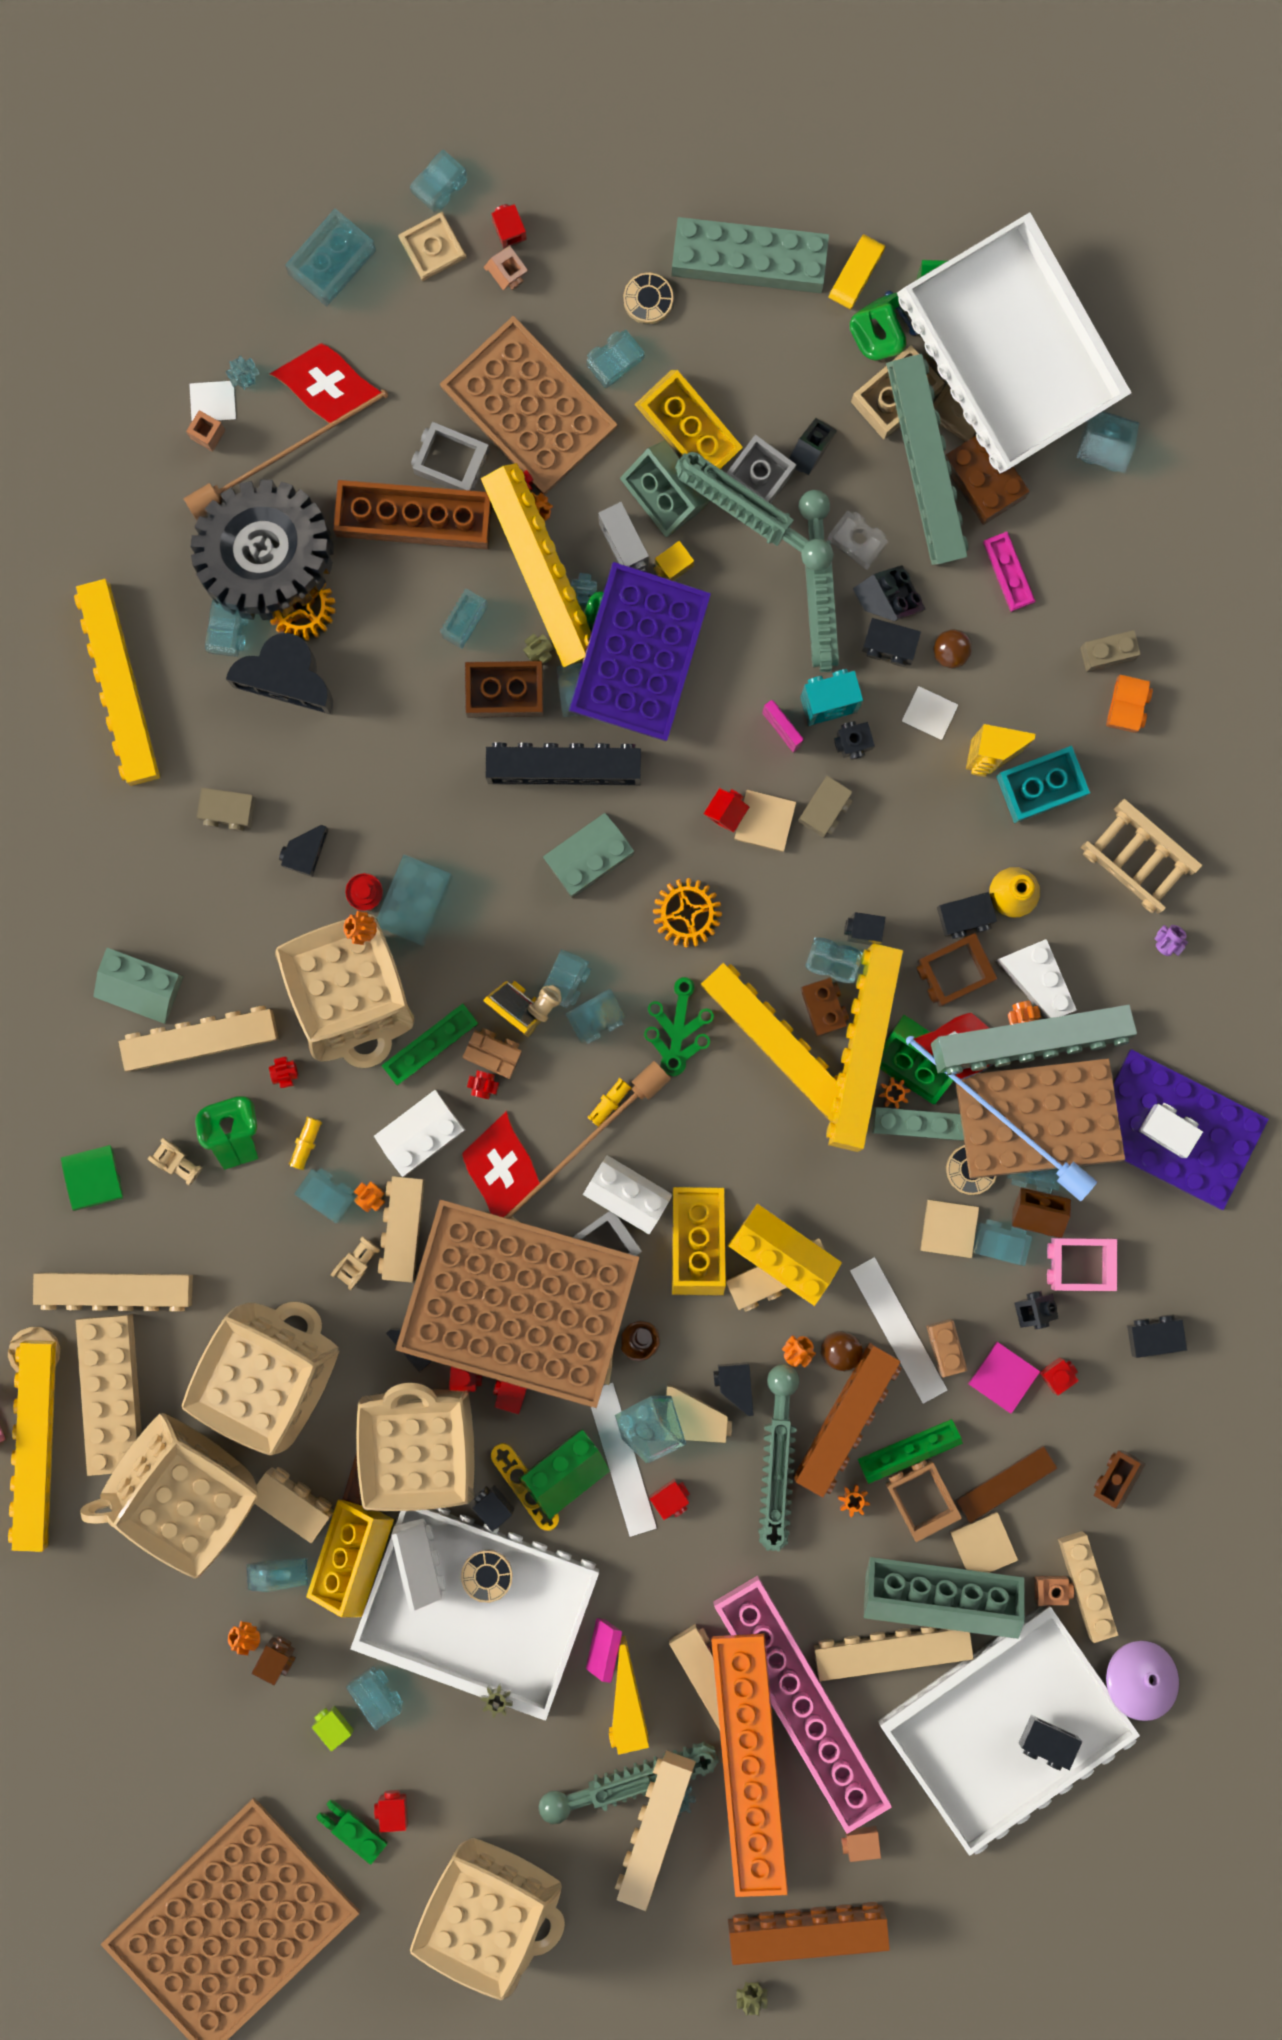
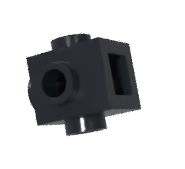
(860, 733)
(1036, 1310)

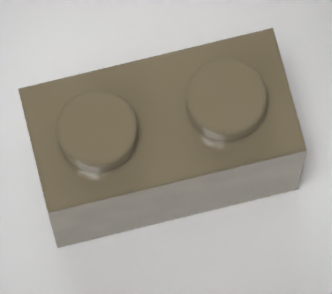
(1110, 651)
(825, 806)
(226, 808)

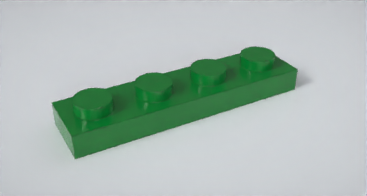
(430, 1044)
(910, 1451)

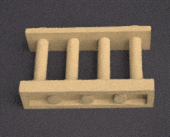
(1164, 847)

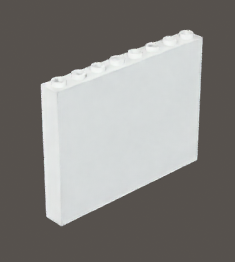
(1013, 343)
(475, 1643)
(968, 1725)

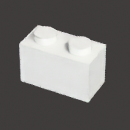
(1170, 1130)

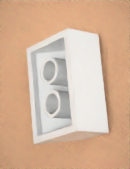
(419, 1133)
(627, 1194)
(418, 1563)

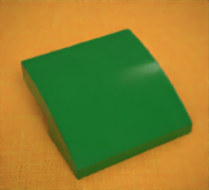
(92, 1178)

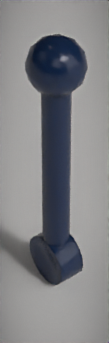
(912, 332)

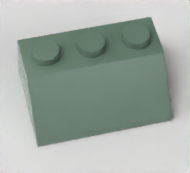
(660, 492)
(588, 855)
(136, 985)

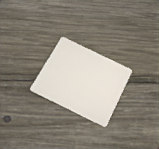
(214, 399)
(930, 713)

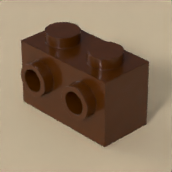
(824, 1006)
(1041, 1212)
(1119, 1479)
(275, 1660)

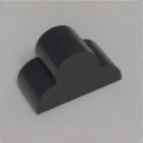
(284, 673)

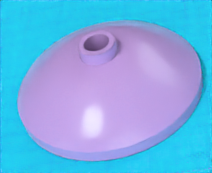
(1129, 1680)

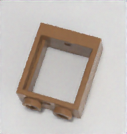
(935, 1523)

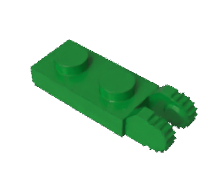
(353, 1832)

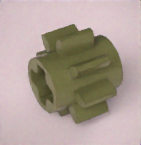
(538, 648)
(490, 1703)
(752, 1999)

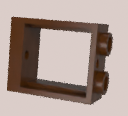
(979, 958)

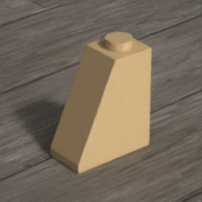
(698, 1418)

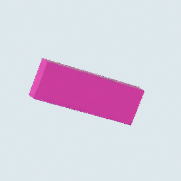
(1009, 571)

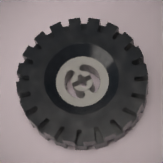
(240, 530)

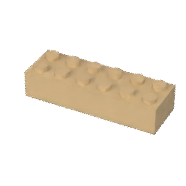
(108, 1389)

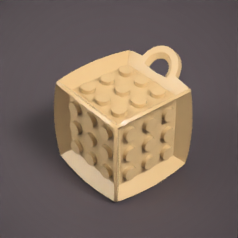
(344, 993)
(261, 1376)
(415, 1449)
(176, 1496)
(487, 1919)

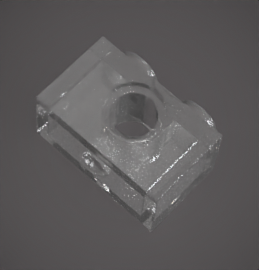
(863, 553)

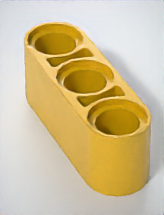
(857, 271)

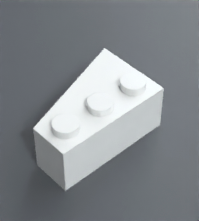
(1039, 978)

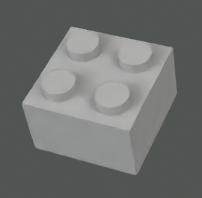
(762, 469)

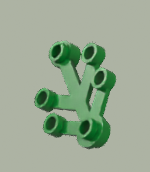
(678, 1031)

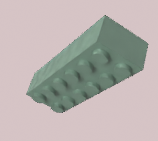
(750, 255)
(944, 1598)

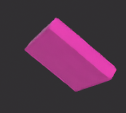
(782, 725)
(1003, 1377)
(604, 1650)

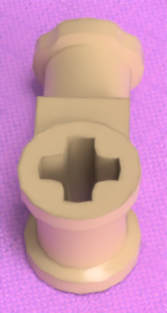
(548, 998)
(173, 1160)
(354, 1264)

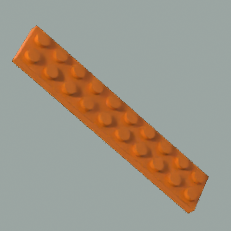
(749, 1765)

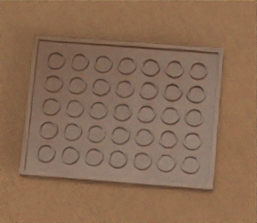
(517, 1304)
(230, 1926)

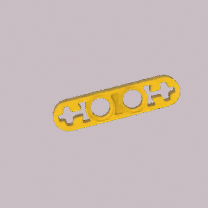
(518, 1488)

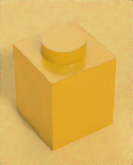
(673, 562)

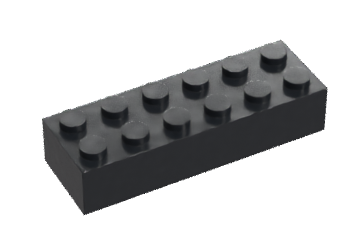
(563, 764)

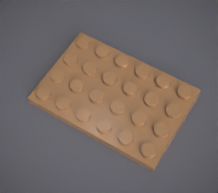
(528, 405)
(1058, 1106)

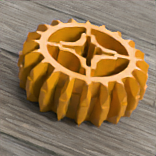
(316, 621)
(681, 892)

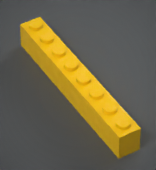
(539, 562)
(117, 682)
(773, 1037)
(865, 1047)
(33, 1445)

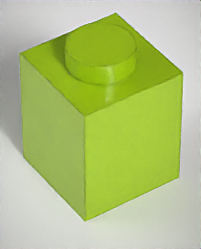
(332, 1727)

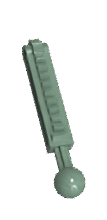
(814, 507)
(750, 509)
(783, 1382)
(556, 1806)

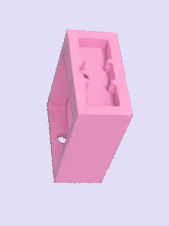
(1109, 1264)

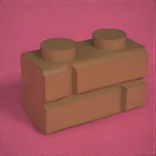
(492, 1053)
(946, 1348)

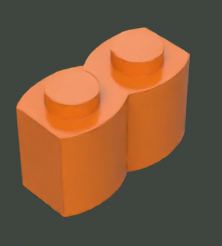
(1128, 704)

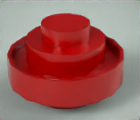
(364, 892)

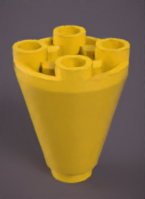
(1008, 899)

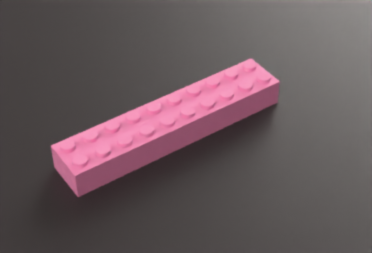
(806, 1708)

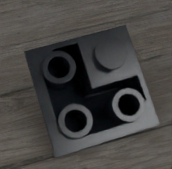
(889, 594)

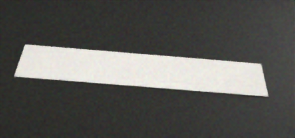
(898, 1330)
(622, 1465)

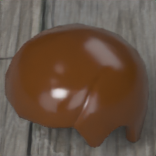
(952, 648)
(640, 1340)
(841, 1351)

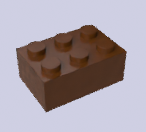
(982, 484)
(504, 689)

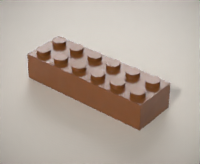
(412, 514)
(846, 1420)
(808, 1933)

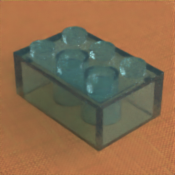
(330, 257)
(414, 900)

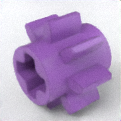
(1171, 940)

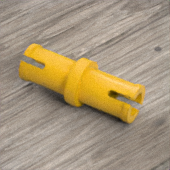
(609, 1102)
(305, 1143)

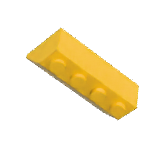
(995, 747)
(785, 1254)
(349, 1559)

